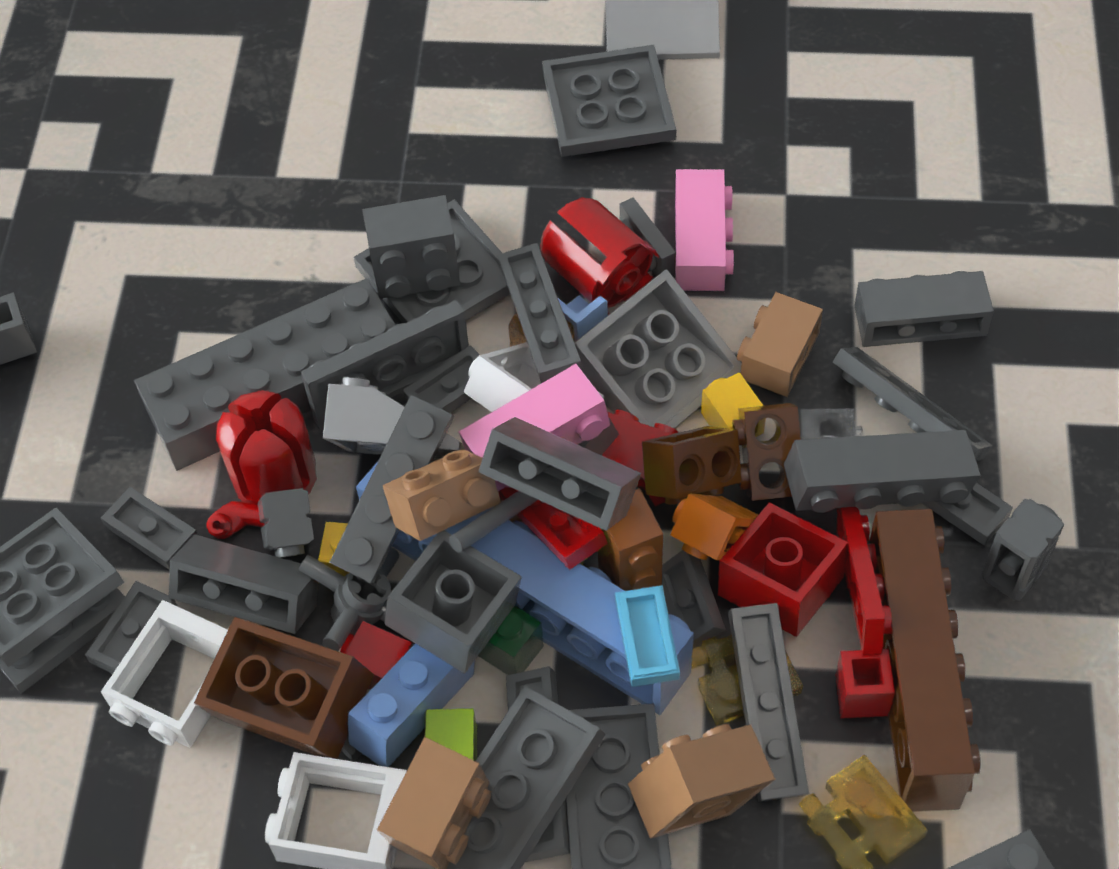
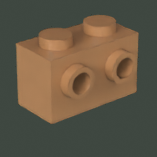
(780, 343)
(440, 494)

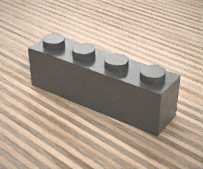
(881, 470)

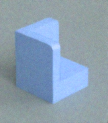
(584, 315)

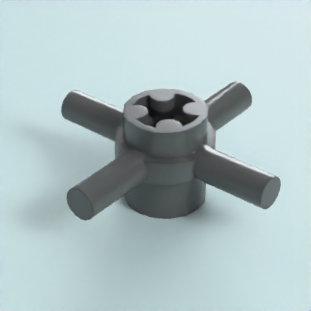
(353, 597)

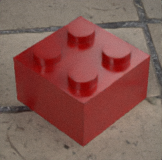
(784, 564)

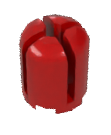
(626, 253)
(265, 446)

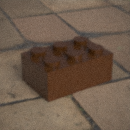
(284, 688)

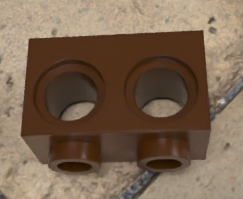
(774, 450)
(691, 463)

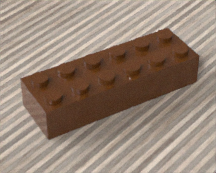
(928, 709)

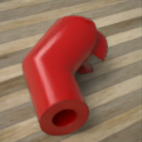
(233, 518)

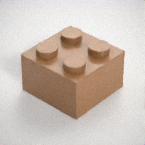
(700, 779)
(436, 805)

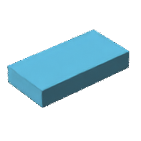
(647, 636)

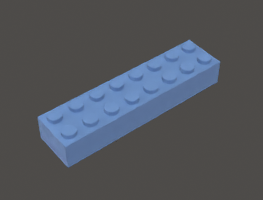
(572, 604)

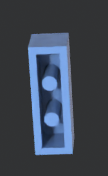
(397, 705)

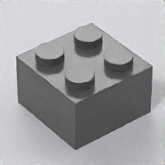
(412, 247)
(452, 601)

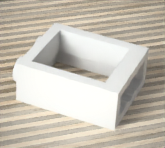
(502, 376)
(164, 625)
(334, 773)

